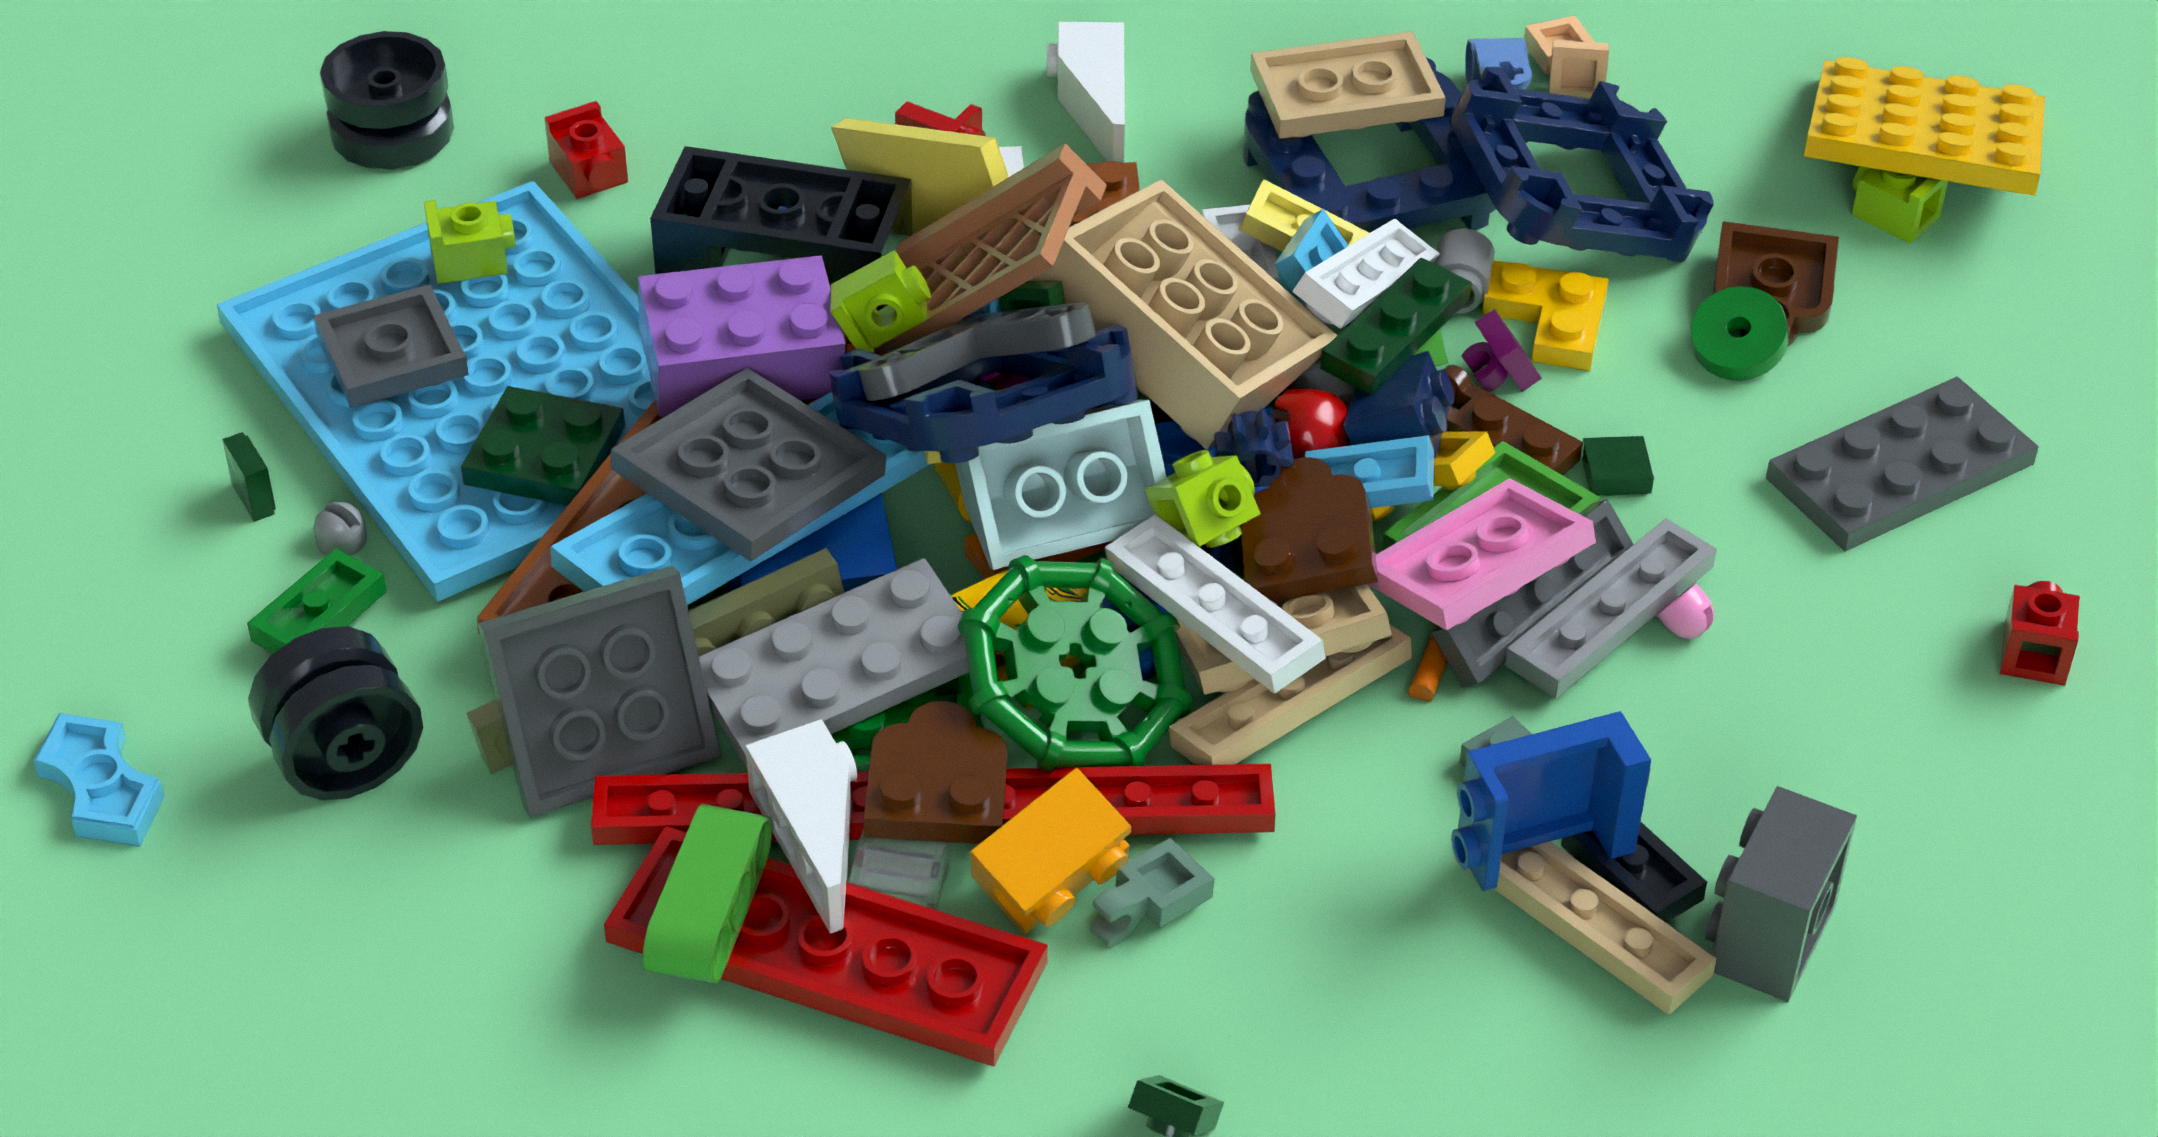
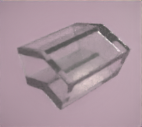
(902, 868)

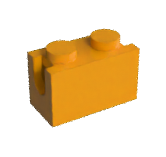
(1051, 853)

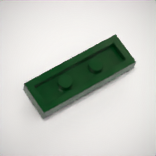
(1395, 325)

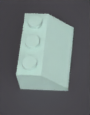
(1064, 484)

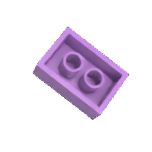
(734, 317)

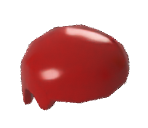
(1314, 420)

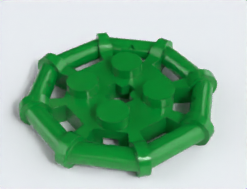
(1093, 636)

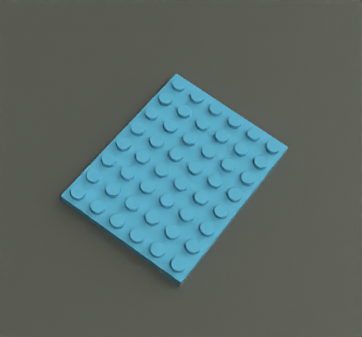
(547, 326)

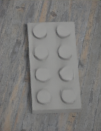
(838, 659)

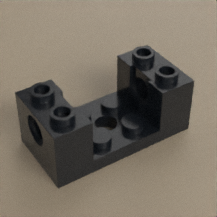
(733, 203)

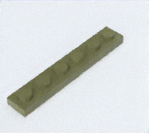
(713, 626)

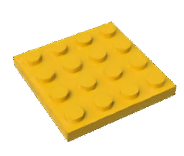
(1928, 126)

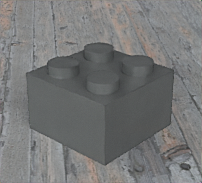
(1779, 891)

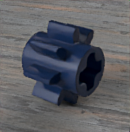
(1258, 445)

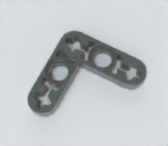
(972, 339)

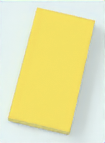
(942, 165)

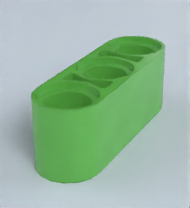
(707, 894)

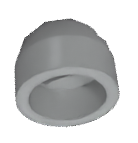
(334, 531)

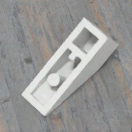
(1092, 81)
(805, 790)

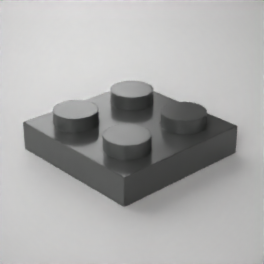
(390, 345)

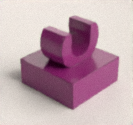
(1501, 354)

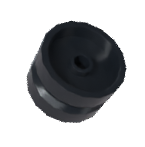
(387, 99)
(335, 713)

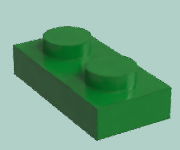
(324, 597)

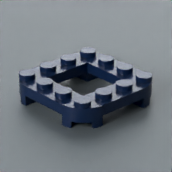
(1498, 121)
(1410, 197)
(960, 415)

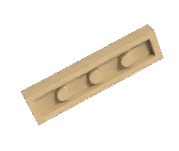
(1255, 717)
(1605, 924)

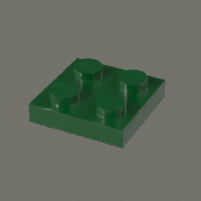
(542, 445)

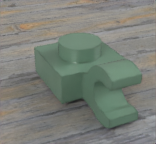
(1154, 884)

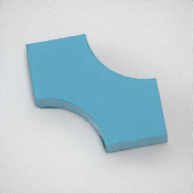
(109, 794)

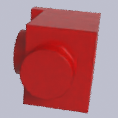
(585, 150)
(2045, 617)

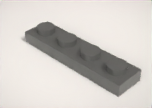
(1482, 642)

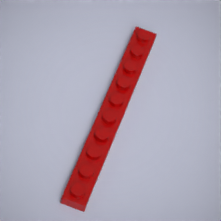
(1147, 797)

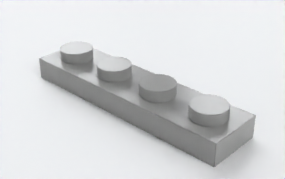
(1610, 608)

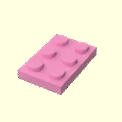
(1480, 553)

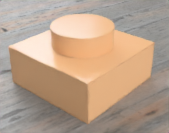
(1540, 38)
(1577, 67)

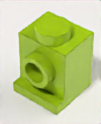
(1897, 201)
(468, 240)
(876, 284)

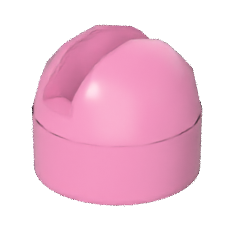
(1688, 614)

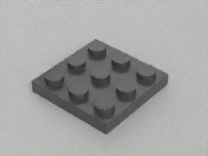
(748, 463)
(599, 688)

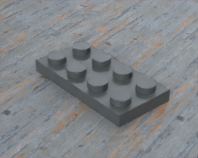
(1901, 463)

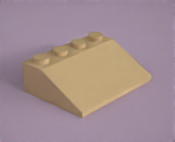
(1198, 312)

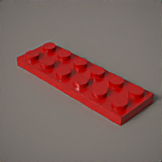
(886, 969)

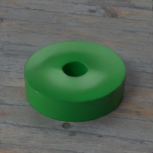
(1739, 356)

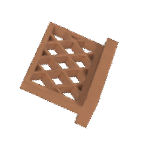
(997, 239)

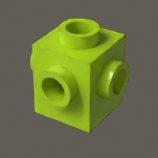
(1205, 498)

